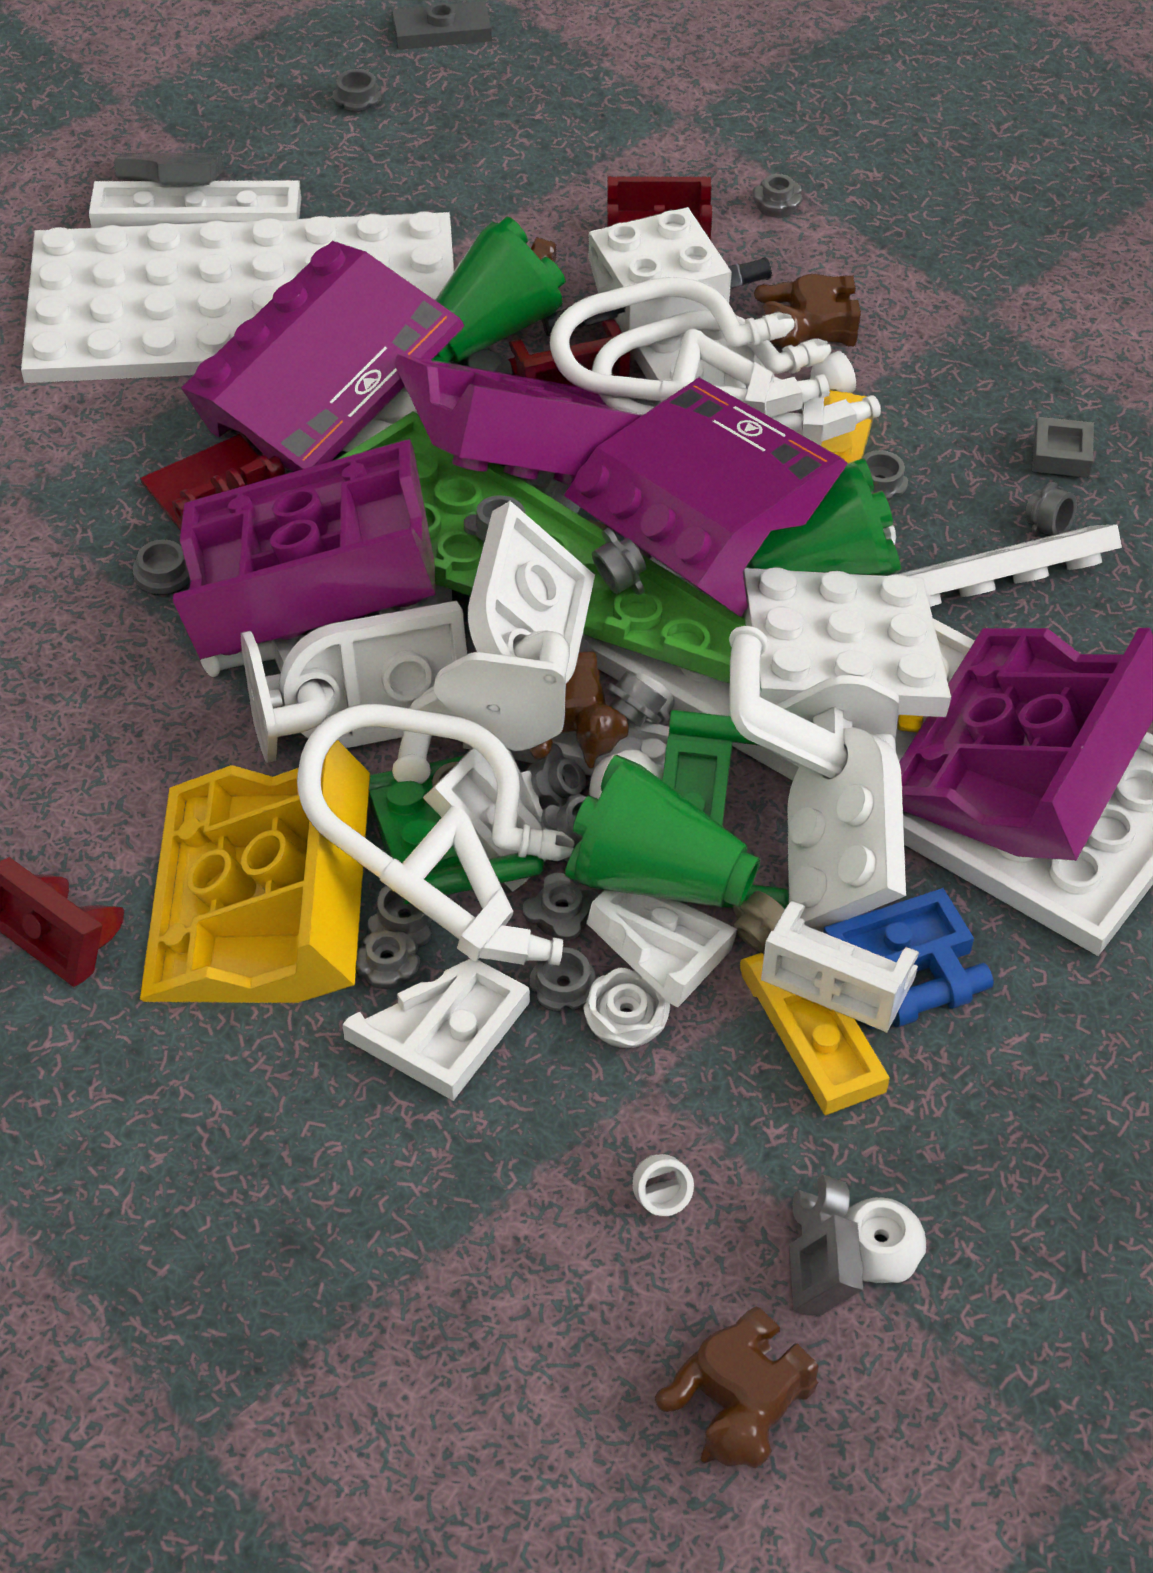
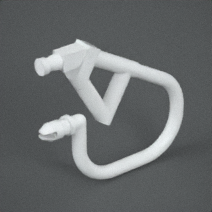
(762, 392)
(812, 421)
(480, 935)

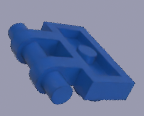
(938, 934)

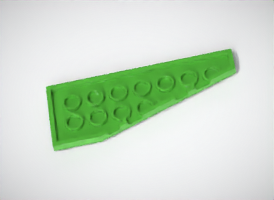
(664, 622)

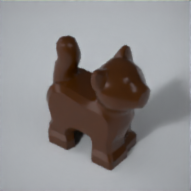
(818, 307)
(586, 712)
(746, 1383)

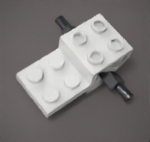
(660, 248)

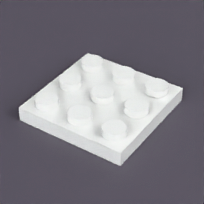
(847, 626)

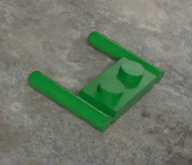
(699, 769)
(407, 818)

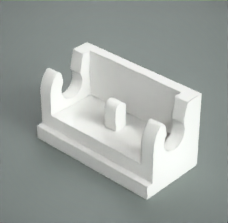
(836, 971)

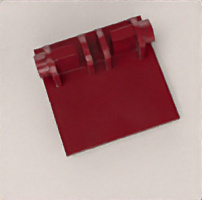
(209, 473)

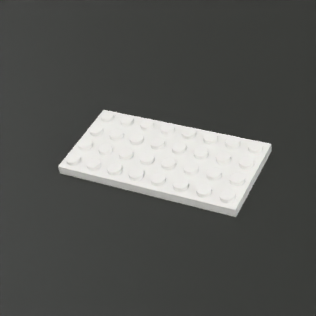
(176, 293)

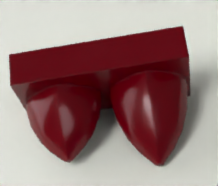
(52, 927)

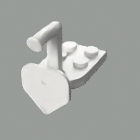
(527, 638)
(343, 666)
(845, 792)

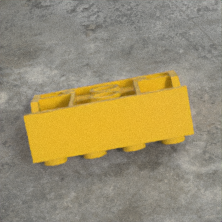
(257, 891)

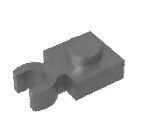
(827, 1255)

